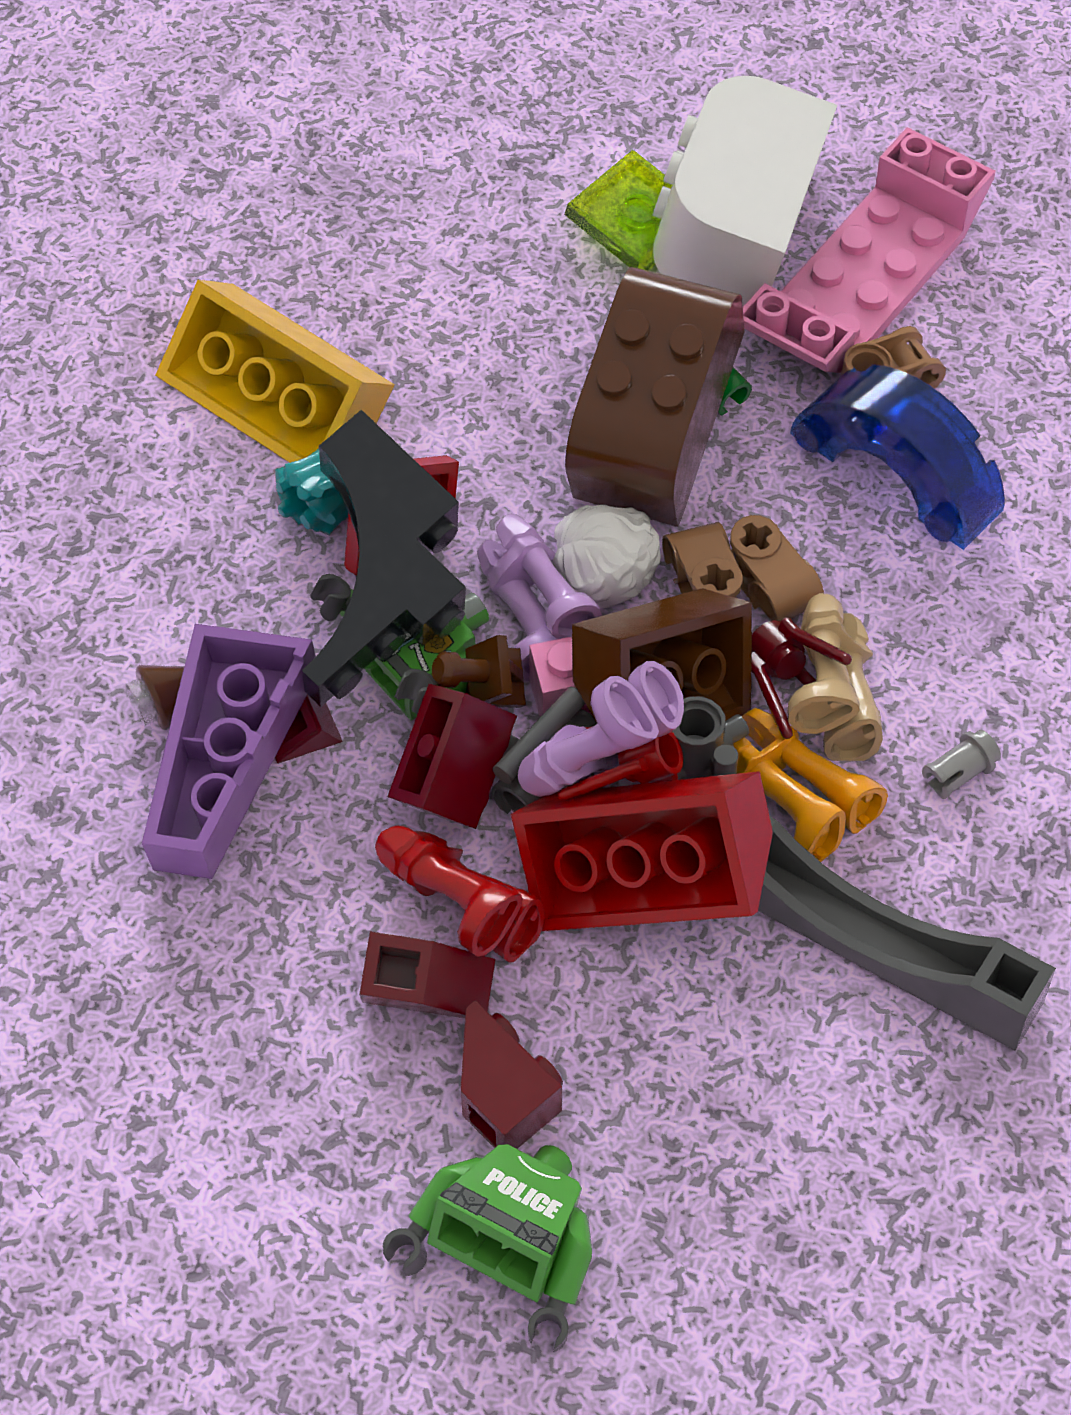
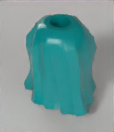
(309, 495)

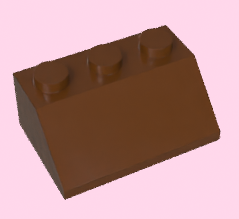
(694, 635)

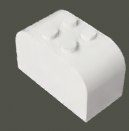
(739, 184)

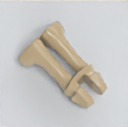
(840, 697)

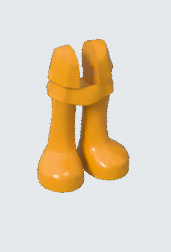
(818, 821)

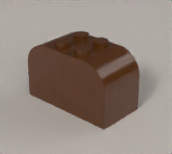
(653, 394)

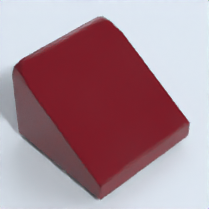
(309, 732)

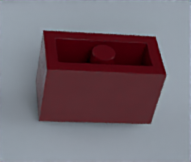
(452, 755)

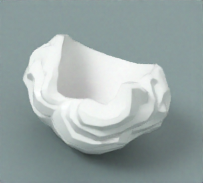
(607, 552)

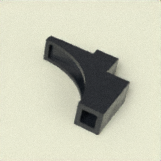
(398, 583)

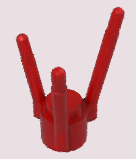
(648, 763)

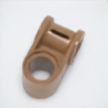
(896, 353)
(703, 560)
(772, 569)

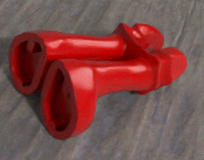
(495, 913)

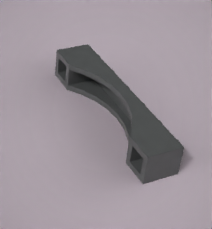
(959, 973)

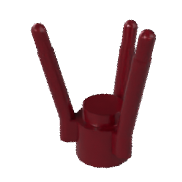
(780, 654)

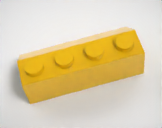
(266, 372)

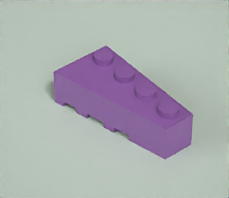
(222, 738)

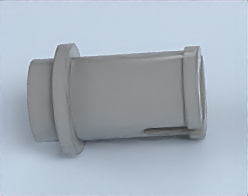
(963, 762)

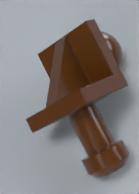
(489, 668)

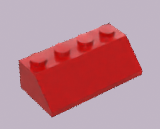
(647, 852)

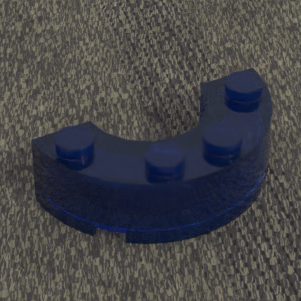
(917, 437)

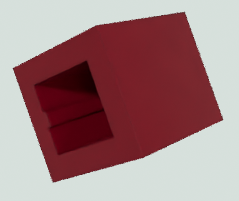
(424, 975)
(502, 1085)

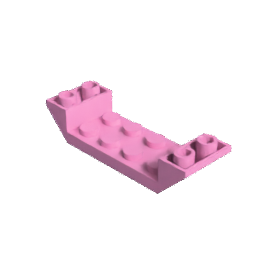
(876, 256)

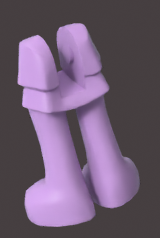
(519, 565)
(627, 718)

